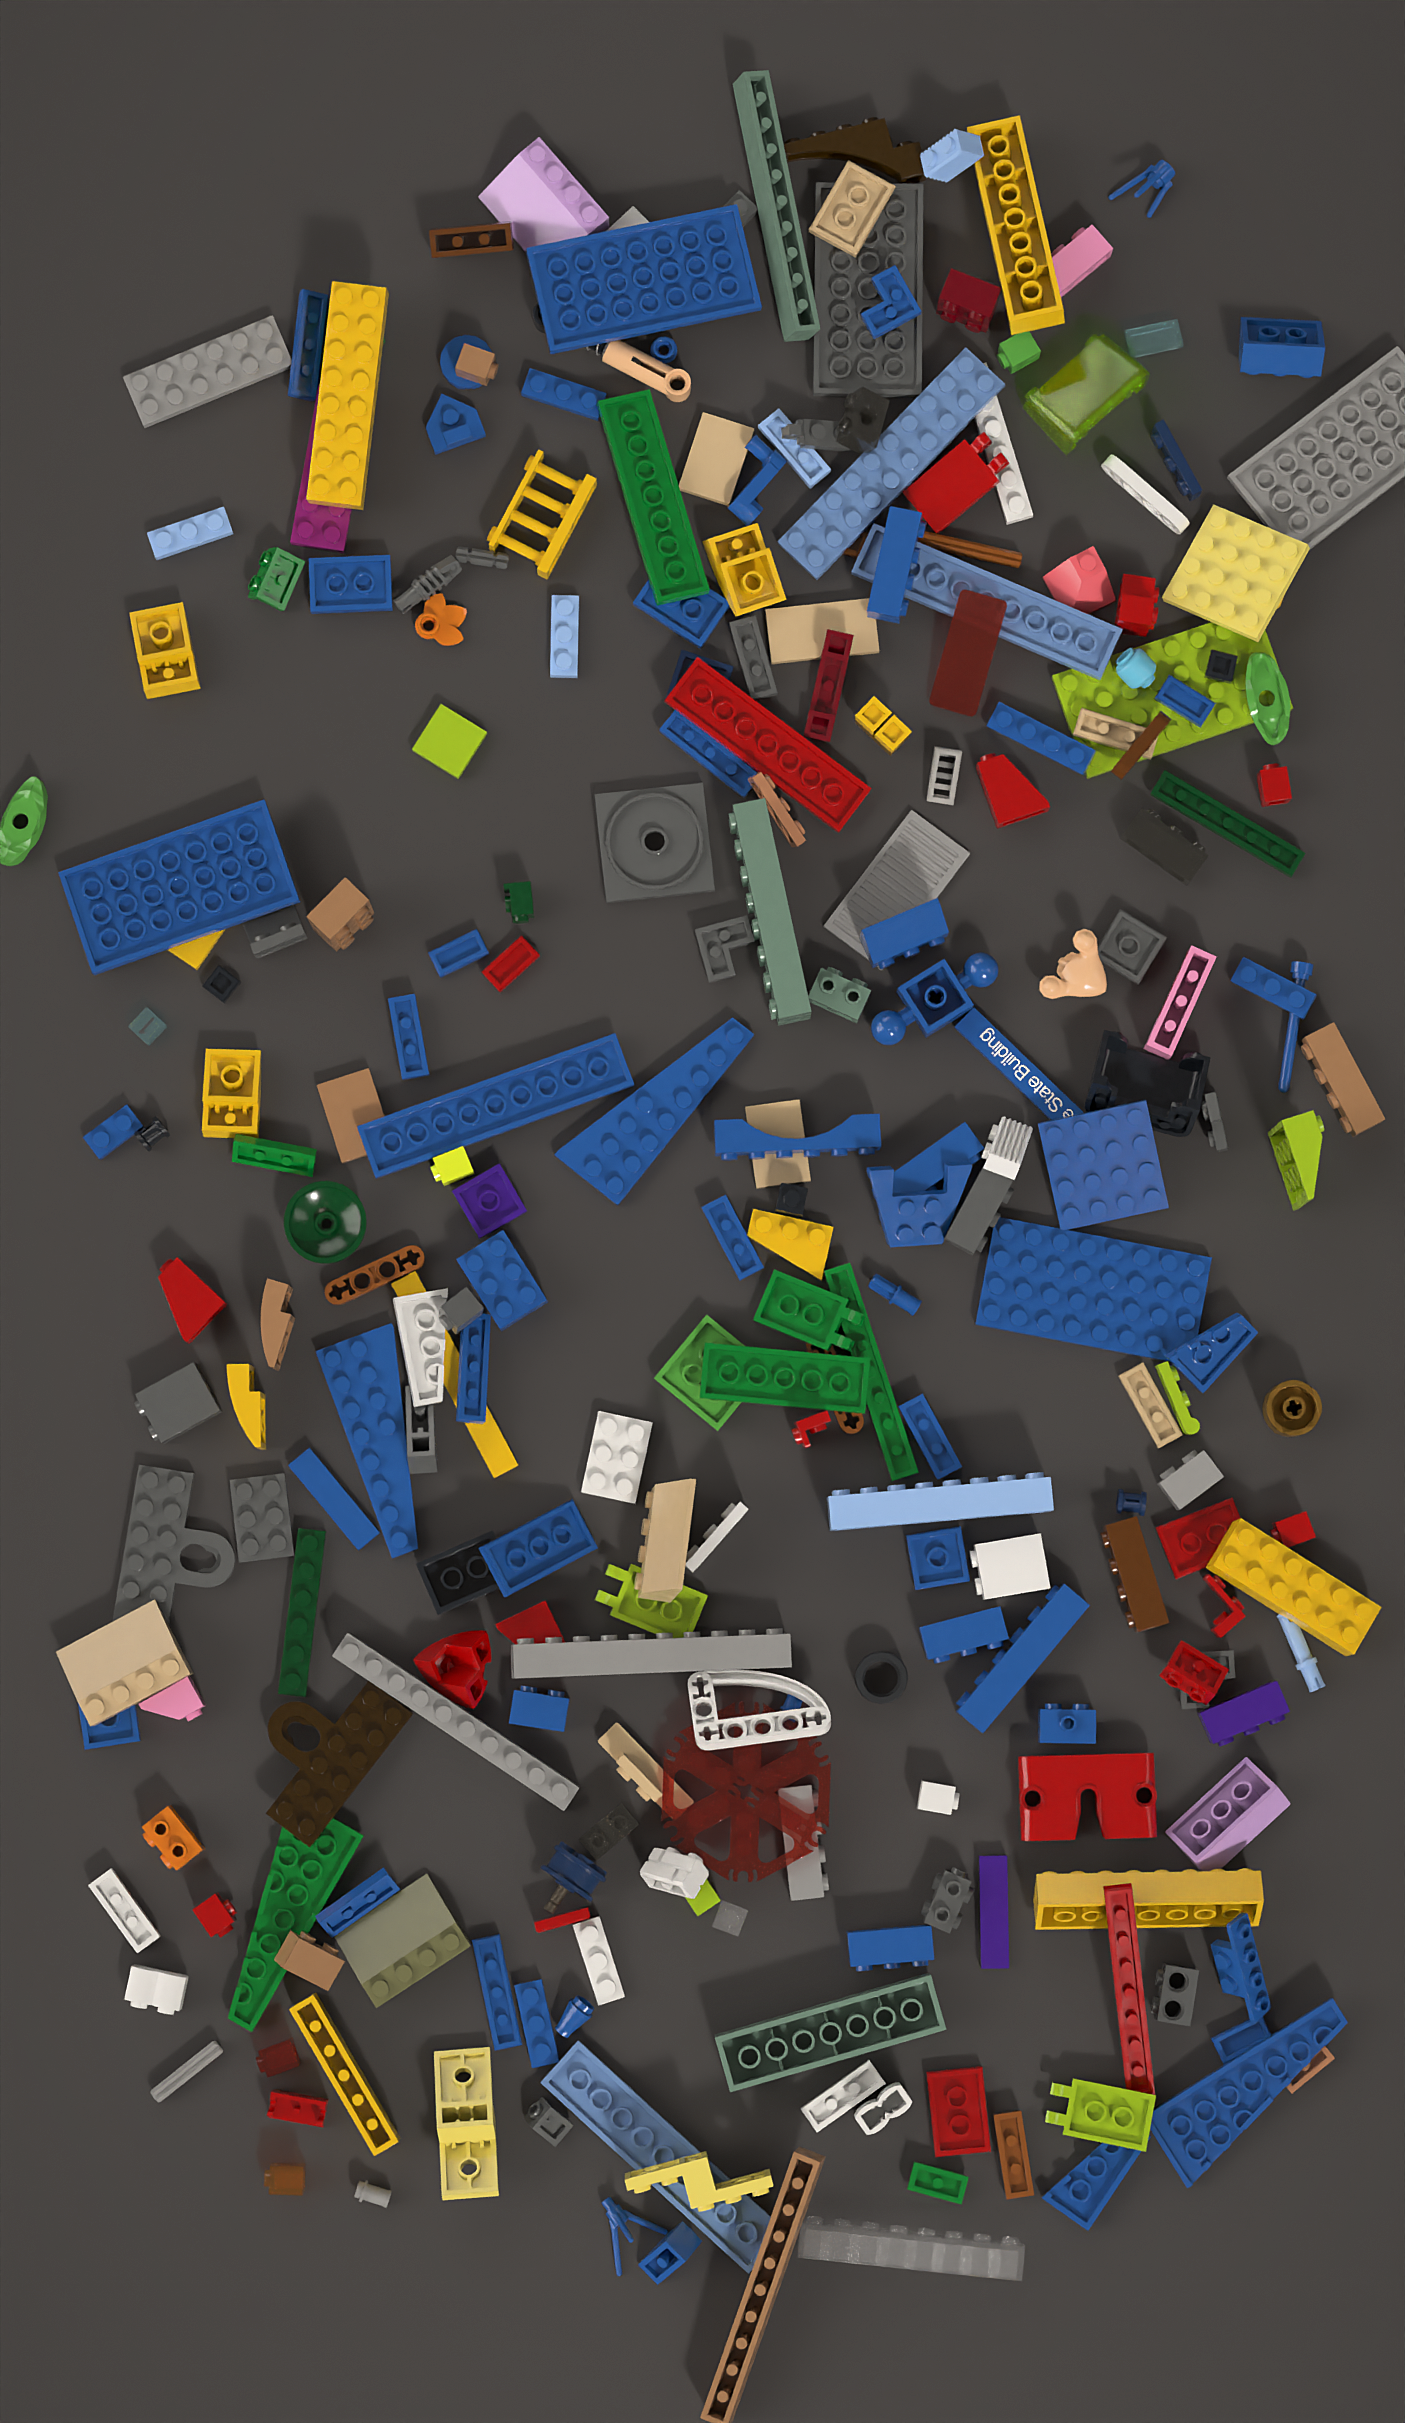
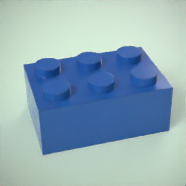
(502, 1280)

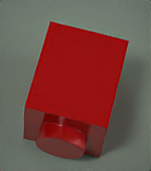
(1274, 785)
(1293, 1530)

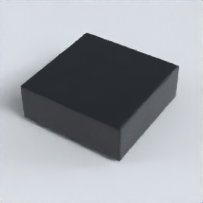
(1221, 666)
(221, 984)

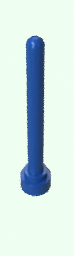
(1301, 973)

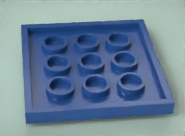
(1103, 1165)

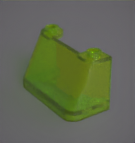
(1085, 391)

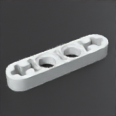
(1145, 494)

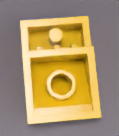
(744, 569)
(164, 650)
(231, 1093)
(248, 1405)

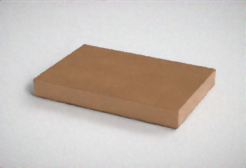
(347, 1104)

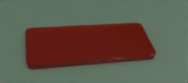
(968, 652)

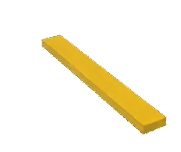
(487, 1435)

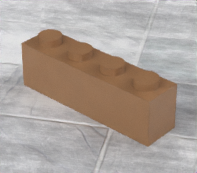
(1342, 1079)

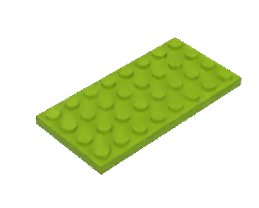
(1184, 658)

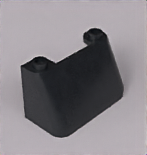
(1168, 1086)

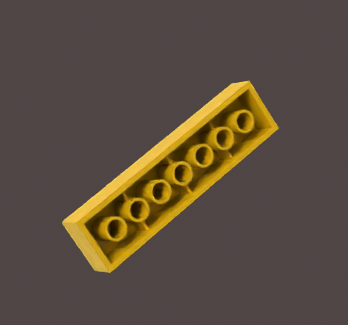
(1017, 227)
(347, 395)
(1159, 1898)

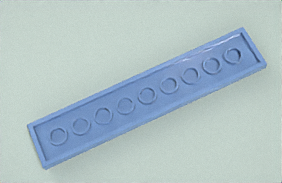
(889, 469)
(1029, 619)
(647, 2140)

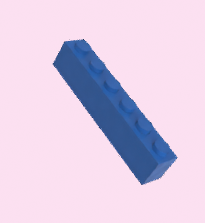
(1022, 1658)

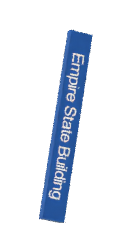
(1015, 1066)

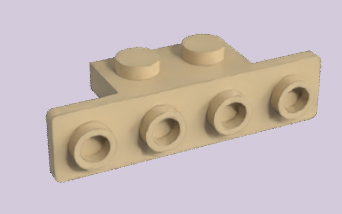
(640, 1766)

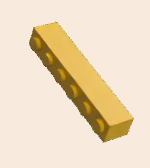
(345, 2074)

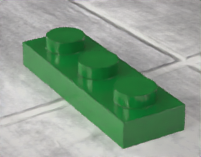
(274, 1155)

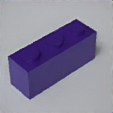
(1244, 1713)

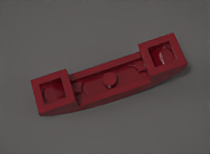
(828, 685)

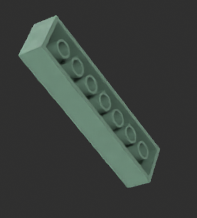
(771, 912)
(830, 2032)

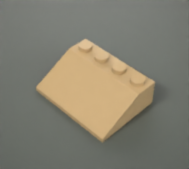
(665, 1540)
(123, 1663)

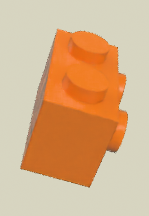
(172, 1838)

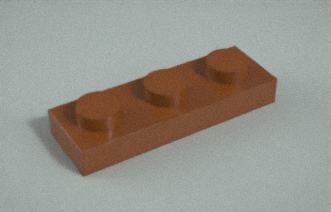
(1013, 2154)

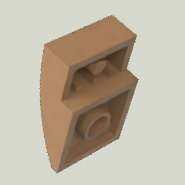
(275, 1322)

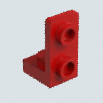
(1224, 1621)

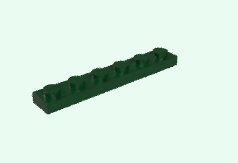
(1227, 823)
(302, 1612)

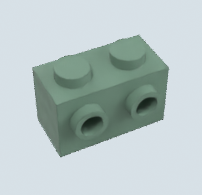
(839, 995)

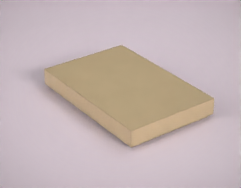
(851, 208)
(716, 459)
(783, 1121)

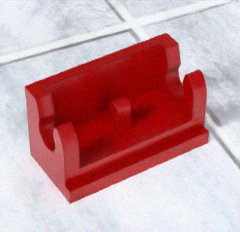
(297, 2108)

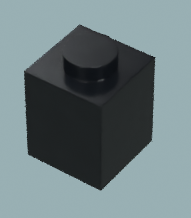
(791, 1200)

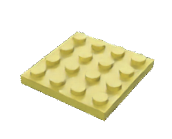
(1235, 573)

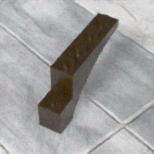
(864, 145)

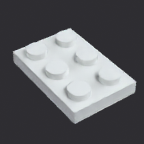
(616, 1457)
(715, 1535)

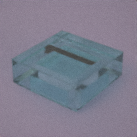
(147, 1026)

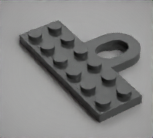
(157, 1540)

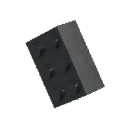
(458, 1575)

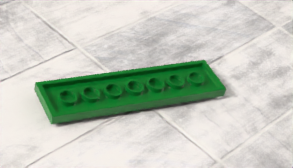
(653, 497)

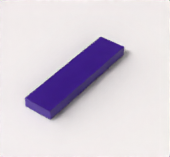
(993, 1912)

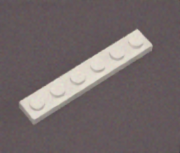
(1011, 488)

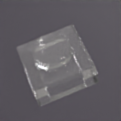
(730, 1918)

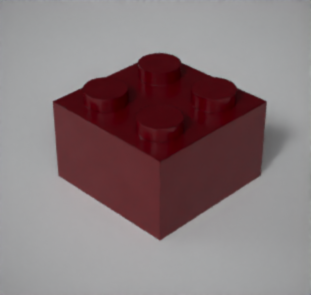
(968, 301)

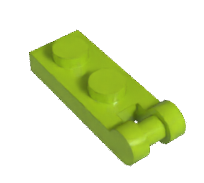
(1178, 1400)

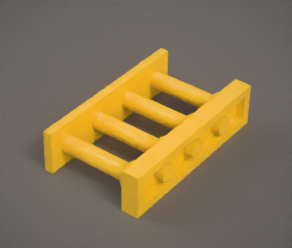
(556, 536)

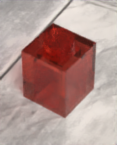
(278, 2057)

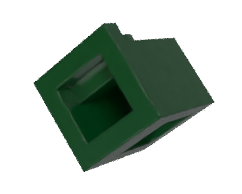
(520, 901)

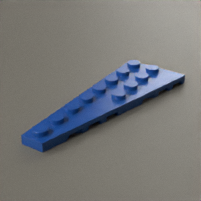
(632, 1135)
(369, 1402)
(1216, 2109)

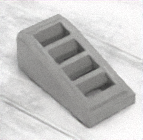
(947, 752)

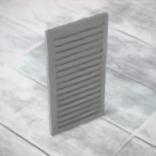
(903, 875)

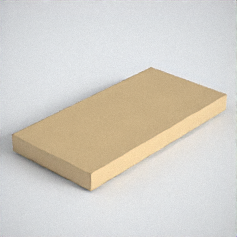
(800, 631)

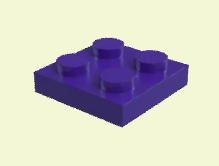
(489, 1201)

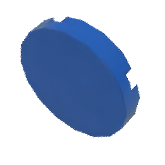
(450, 356)

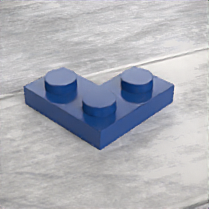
(897, 304)

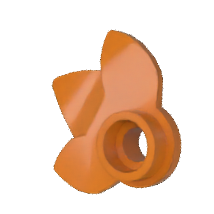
(445, 620)

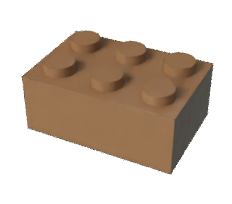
(341, 915)

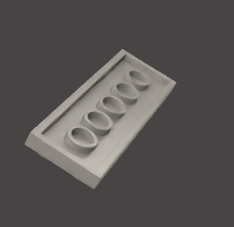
(208, 371)

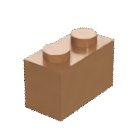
(309, 1960)

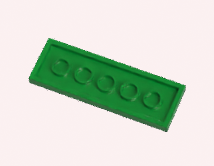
(784, 1378)

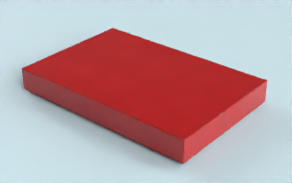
(1195, 1537)
(958, 2111)

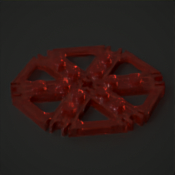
(744, 1818)

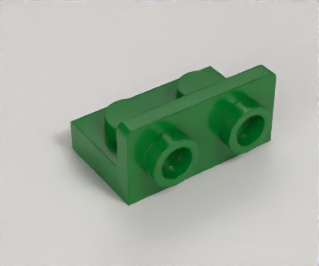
(275, 578)

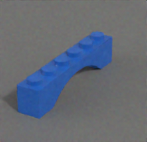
(739, 1138)

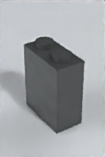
(177, 1403)

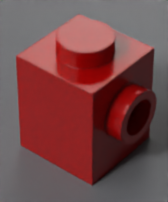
(216, 1915)

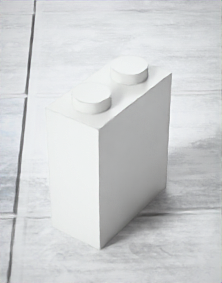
(1010, 1566)

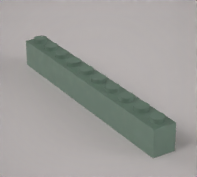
(776, 205)

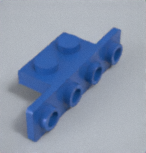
(1241, 1968)

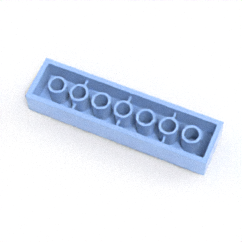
(941, 1503)

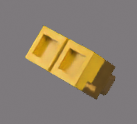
(885, 731)

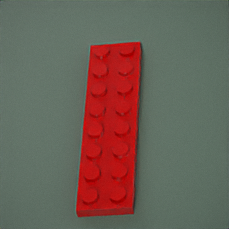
(767, 744)

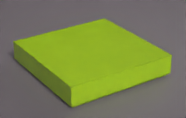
(449, 741)

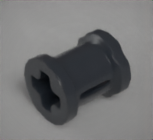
(152, 1134)

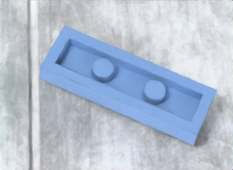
(804, 461)
(190, 533)
(564, 636)

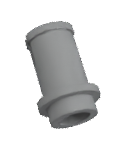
(372, 2194)

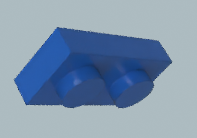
(113, 1132)

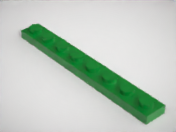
(879, 1392)

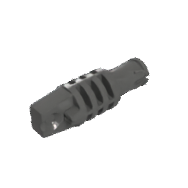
(421, 589)

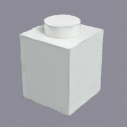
(937, 1797)

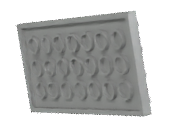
(1332, 457)

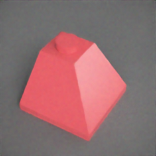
(1081, 582)

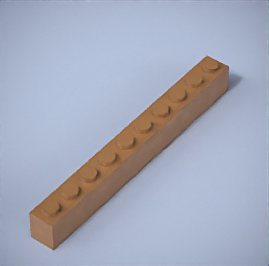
(763, 2286)

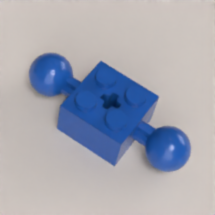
(979, 970)

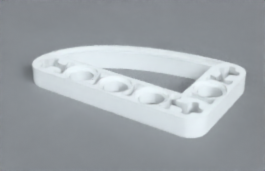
(748, 1723)

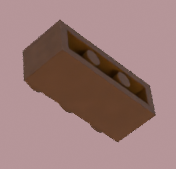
(471, 239)

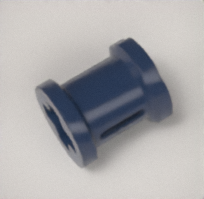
(1131, 1502)

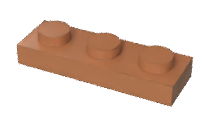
(778, 809)

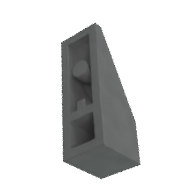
(420, 1436)

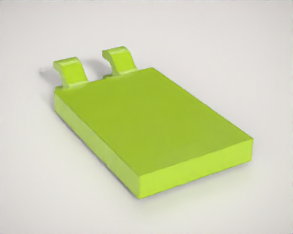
(652, 1615)
(1104, 2113)

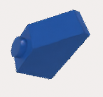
(670, 2253)

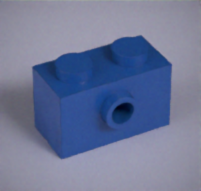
(1066, 1725)

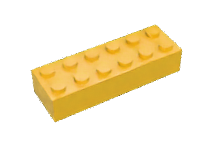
(1293, 1587)

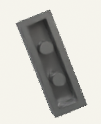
(979, 1211)

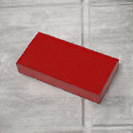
(510, 964)
(562, 1919)

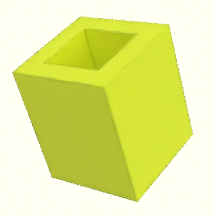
(452, 1166)

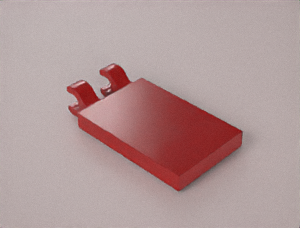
(955, 483)

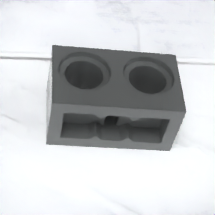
(1183, 1994)

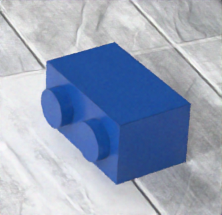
(539, 1709)

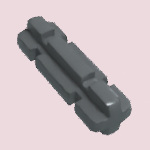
(482, 557)

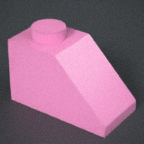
(176, 1701)

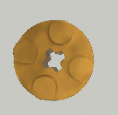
(1304, 1418)

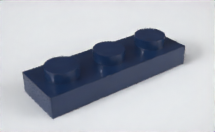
(1175, 461)

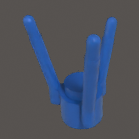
(1157, 176)

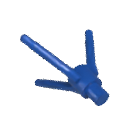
(617, 2219)

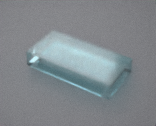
(1153, 338)

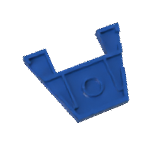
(919, 1215)

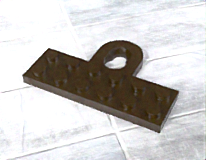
(338, 1762)

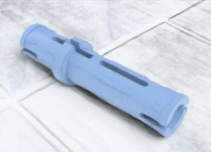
(1302, 1654)

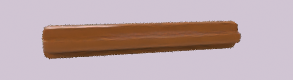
(972, 549)

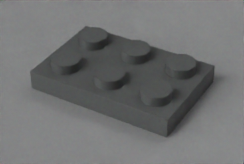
(262, 1517)

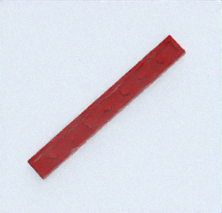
(1129, 1988)

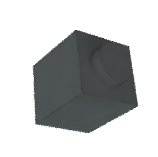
(460, 1311)

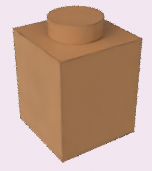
(476, 364)

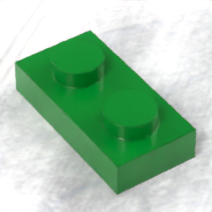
(937, 2182)

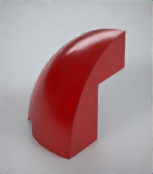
(457, 1666)

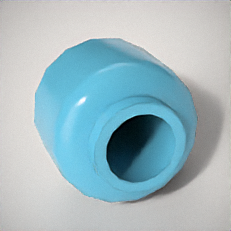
(1136, 668)

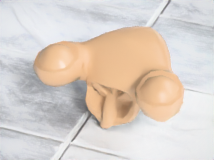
(1079, 973)

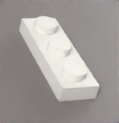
(124, 1910)
(598, 1960)
(843, 2095)

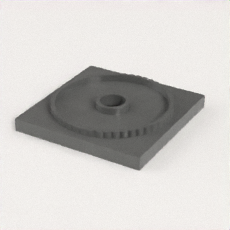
(633, 869)

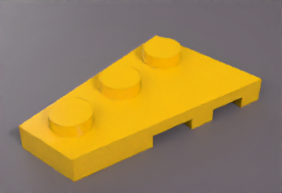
(793, 1239)

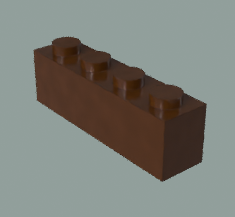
(1135, 1574)

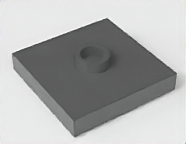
(1129, 946)

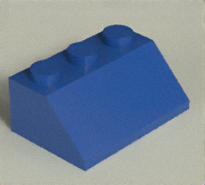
(1281, 347)
(904, 934)

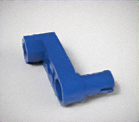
(772, 461)

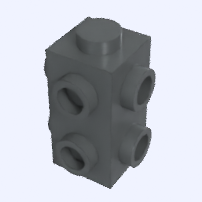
(950, 1892)

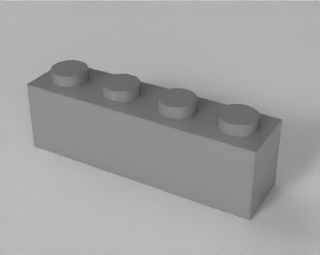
(805, 1874)

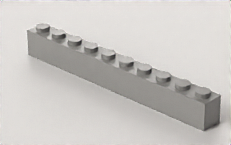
(650, 1655)
(456, 1721)

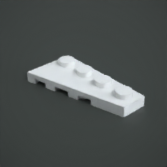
(423, 1343)

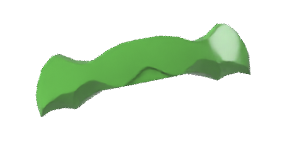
(1265, 675)
(32, 802)

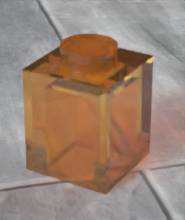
(285, 2179)

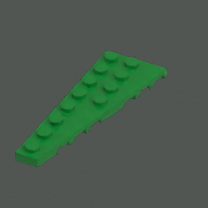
(292, 1897)

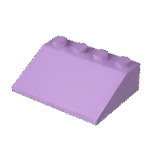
(542, 199)

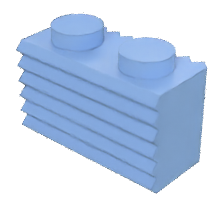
(951, 155)

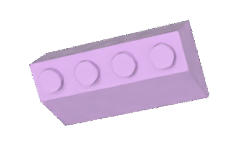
(1228, 1817)

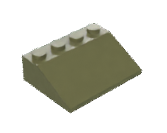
(402, 1940)

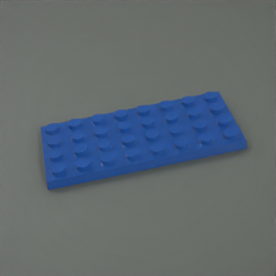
(643, 279)
(179, 887)
(1091, 1290)

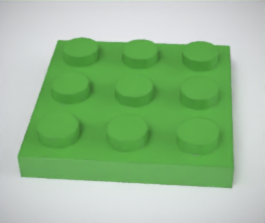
(684, 1373)

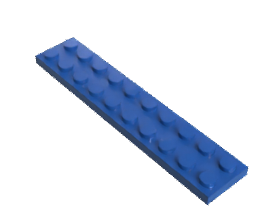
(495, 1105)

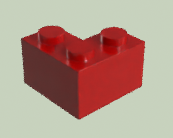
(1136, 605)

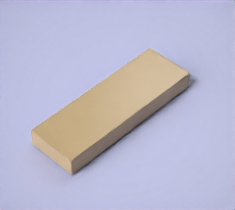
(1109, 731)
(1150, 1405)

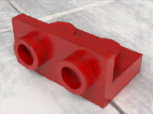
(814, 1423)
(1194, 1673)

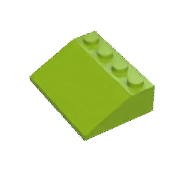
(1297, 1152)

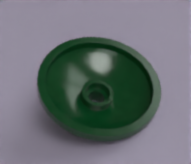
(310, 1208)

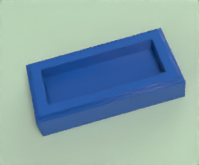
(1184, 701)
(458, 953)
(1240, 2038)

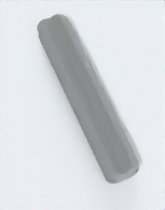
(186, 2071)

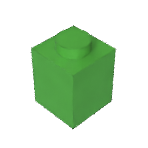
(1018, 352)

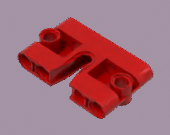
(1064, 1777)

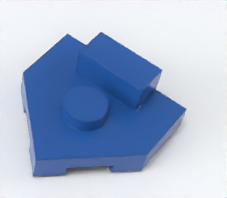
(453, 425)

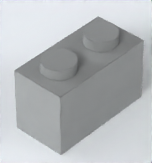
(1190, 1479)

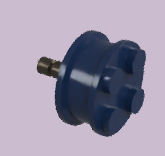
(573, 1874)

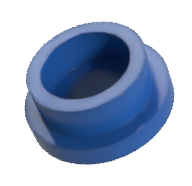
(664, 342)

